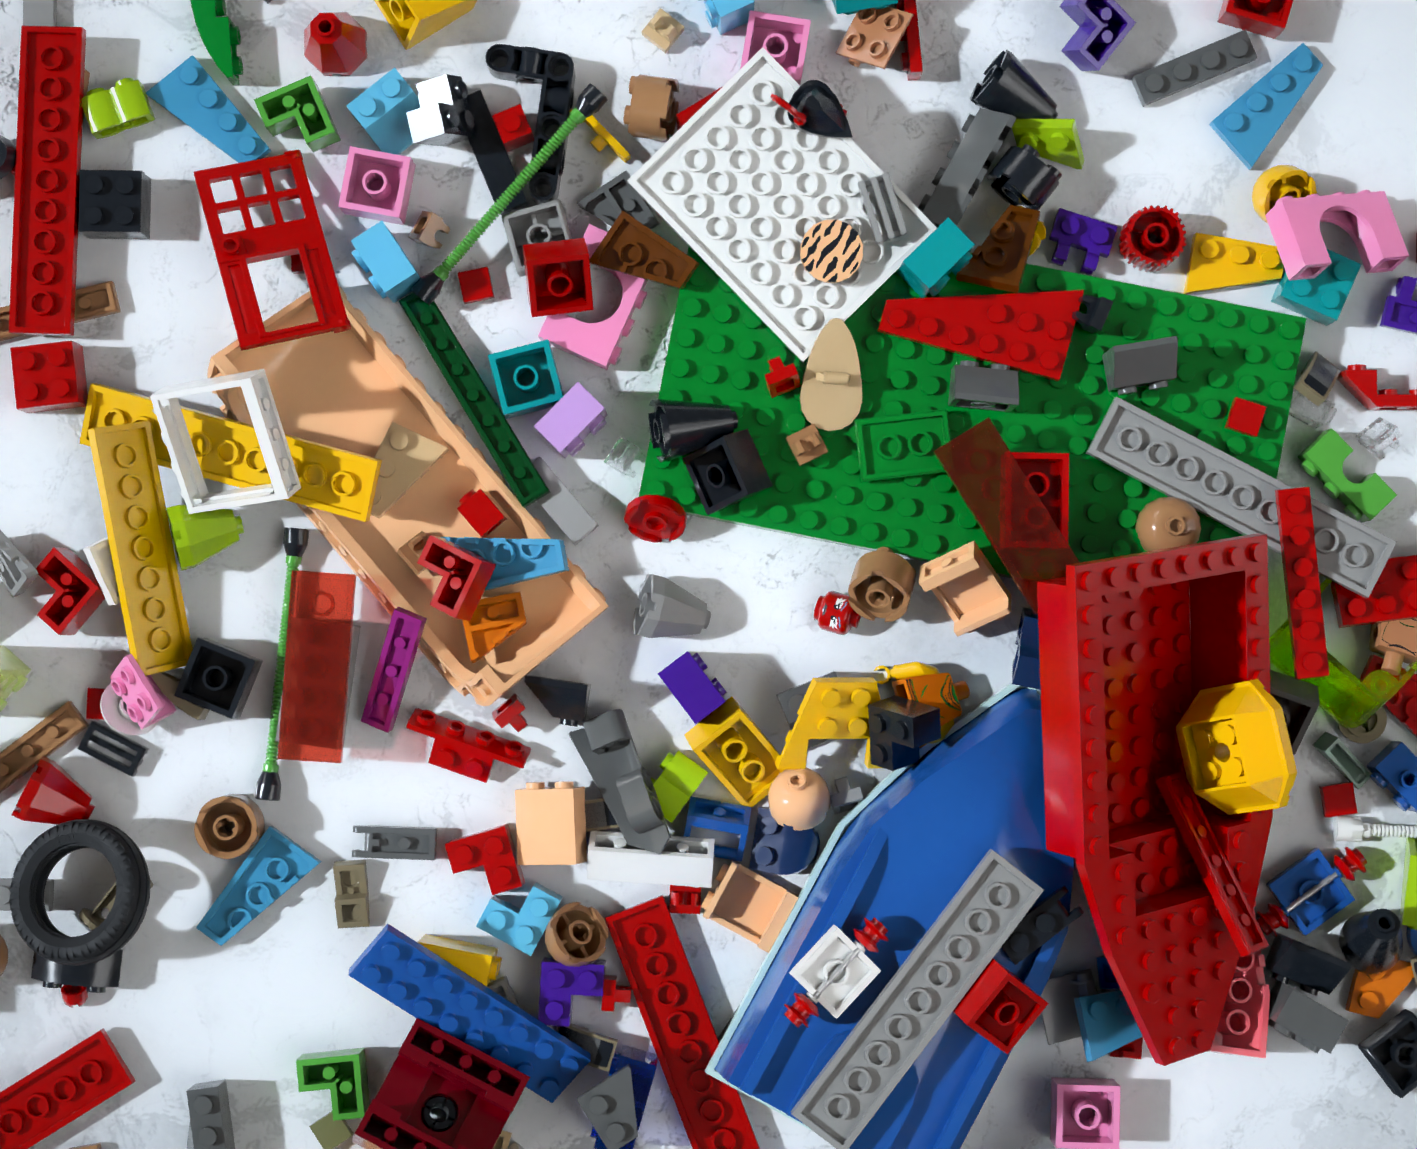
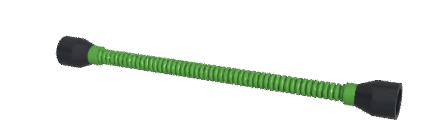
(588, 103)
(269, 784)

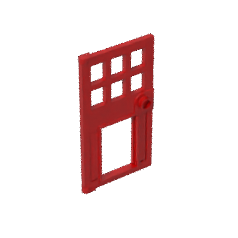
(269, 242)

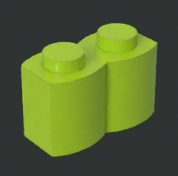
(117, 108)
(677, 783)

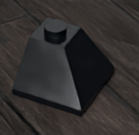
(561, 698)

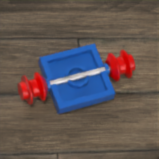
(1311, 891)

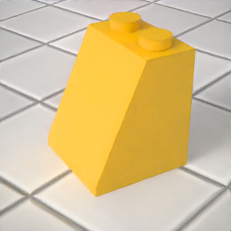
(421, 18)
(471, 958)

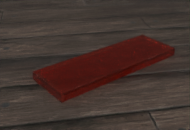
(1006, 508)
(317, 666)

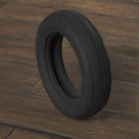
(30, 881)

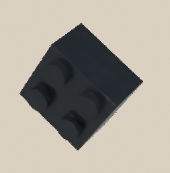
(114, 204)
(218, 678)

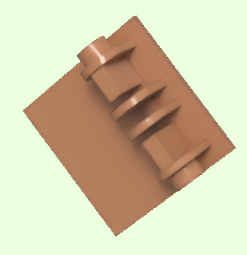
(874, 36)

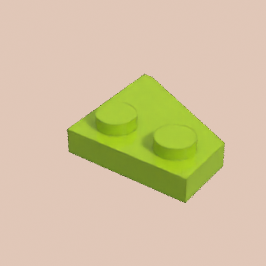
(1052, 139)

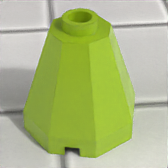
(202, 533)

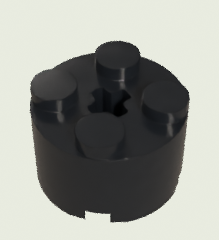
(1024, 178)

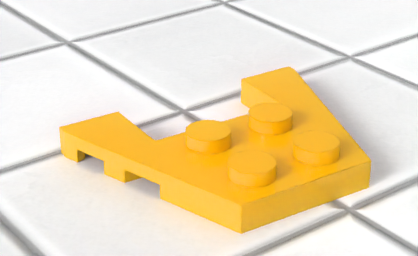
(830, 711)

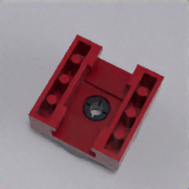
(447, 1075)

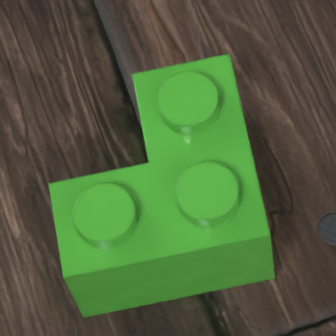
(300, 106)
(343, 1074)

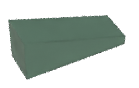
(1342, 759)

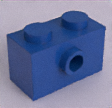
(1397, 771)

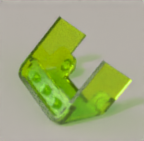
(1341, 692)

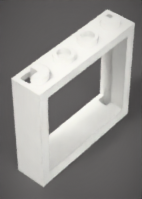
(268, 432)

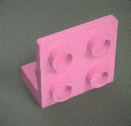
(140, 693)

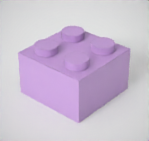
(572, 421)

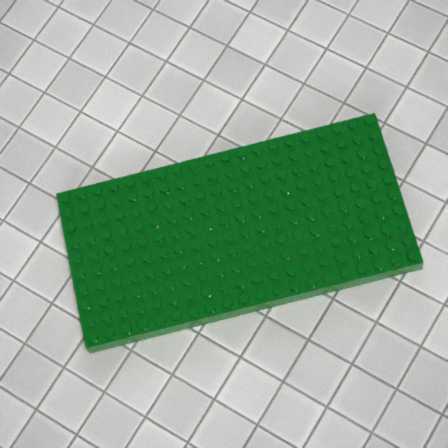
(1223, 353)

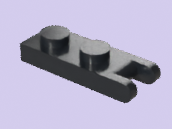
(1039, 926)

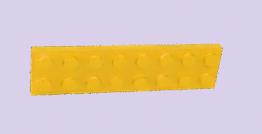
(141, 546)

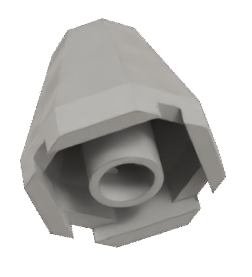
(668, 610)

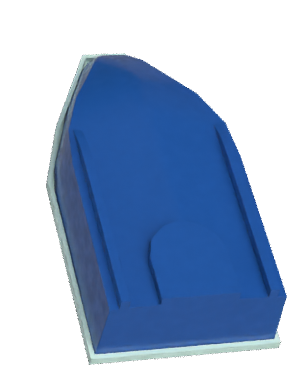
(903, 862)

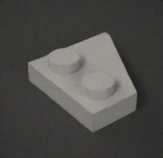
(14, 567)

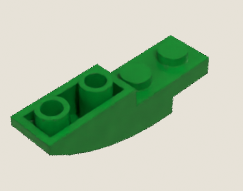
(219, 36)

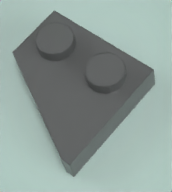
(616, 196)
(612, 1108)

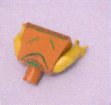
(928, 686)

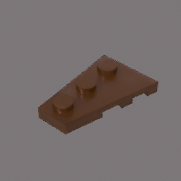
(643, 254)

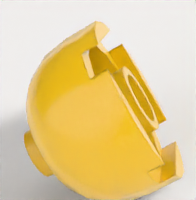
(1278, 183)

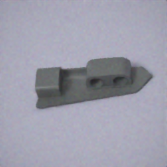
(622, 781)

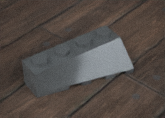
(967, 166)
(209, 1116)

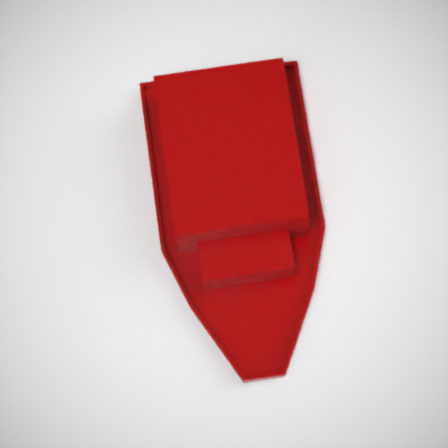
(1118, 668)

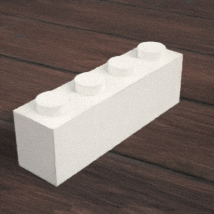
(682, 862)

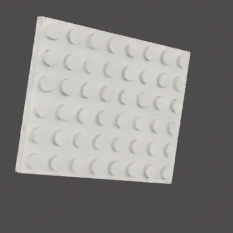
(751, 187)

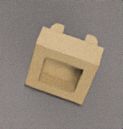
(663, 30)

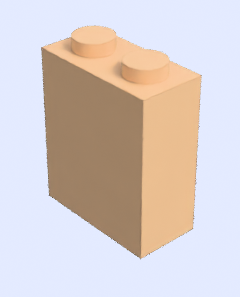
(551, 824)

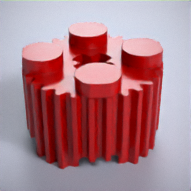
(1136, 244)

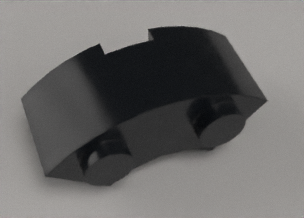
(93, 976)

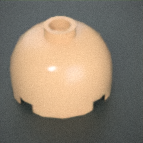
(799, 799)

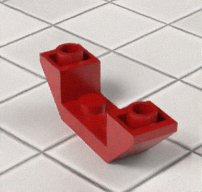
(1363, 386)

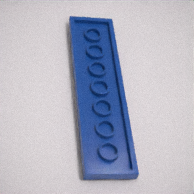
(468, 1011)

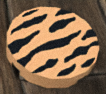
(831, 251)

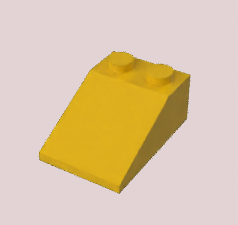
(736, 752)

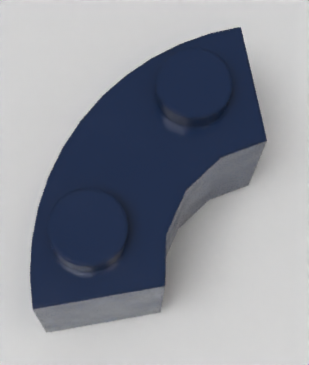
(1027, 660)

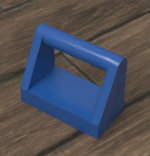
(720, 817)

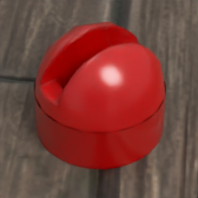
(74, 995)

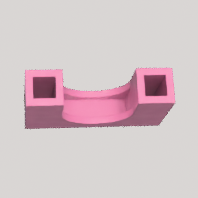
(1361, 214)
(600, 340)

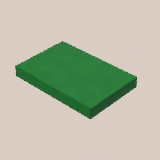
(901, 444)

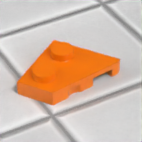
(493, 623)
(1374, 993)

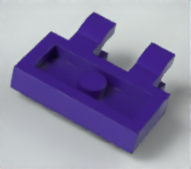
(1081, 233)
(1401, 310)

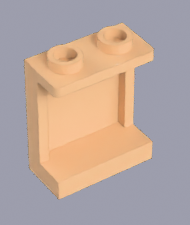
(966, 588)
(749, 904)

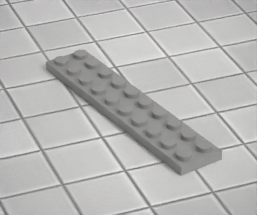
(1233, 492)
(917, 1001)

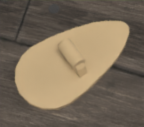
(832, 379)

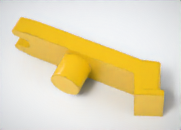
(605, 138)

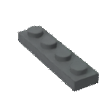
(1194, 68)

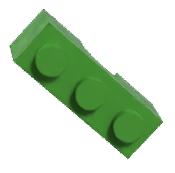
(1325, 461)

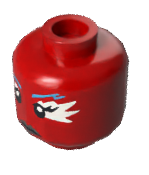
(835, 613)

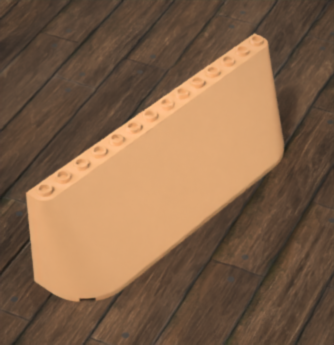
(345, 396)

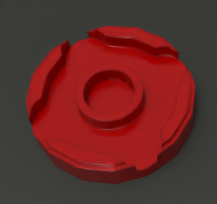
(655, 518)

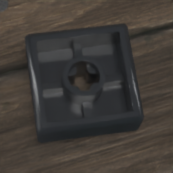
(1383, 1051)

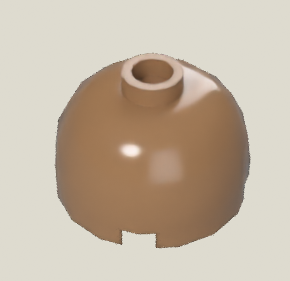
(1168, 524)
(576, 935)

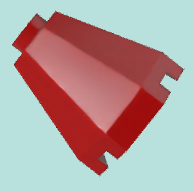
(335, 43)
(53, 796)

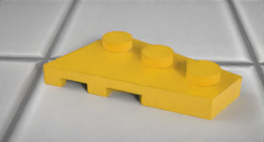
(1230, 262)

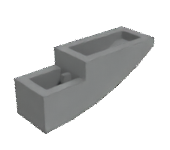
(563, 506)

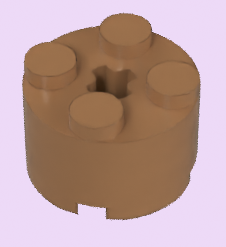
(652, 107)
(881, 585)
(217, 813)

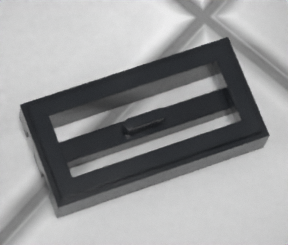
(136, 760)

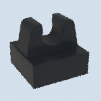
(1096, 313)

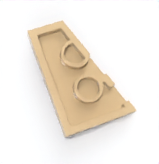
(404, 460)

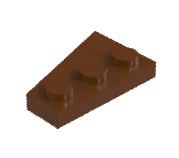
(1004, 253)

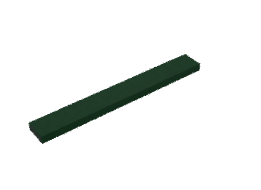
(475, 399)

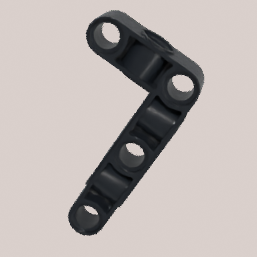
(555, 103)

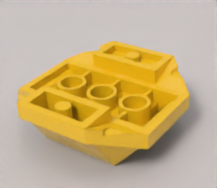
(1237, 748)

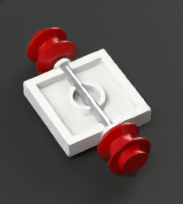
(835, 971)

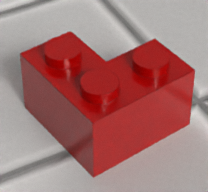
(463, 576)
(75, 594)
(494, 851)

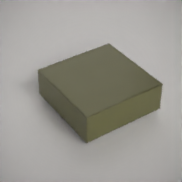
(331, 1132)

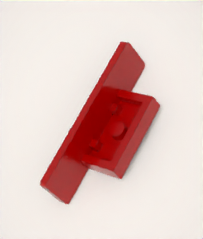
(464, 747)

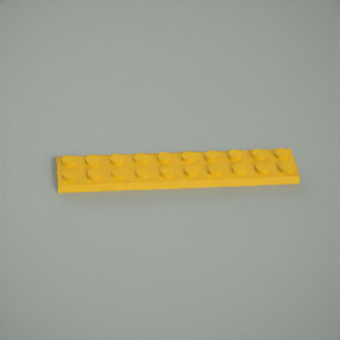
(232, 455)

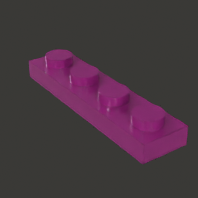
(393, 669)

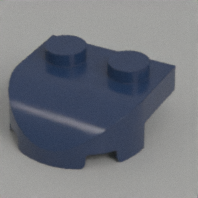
(781, 848)

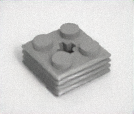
(524, 223)

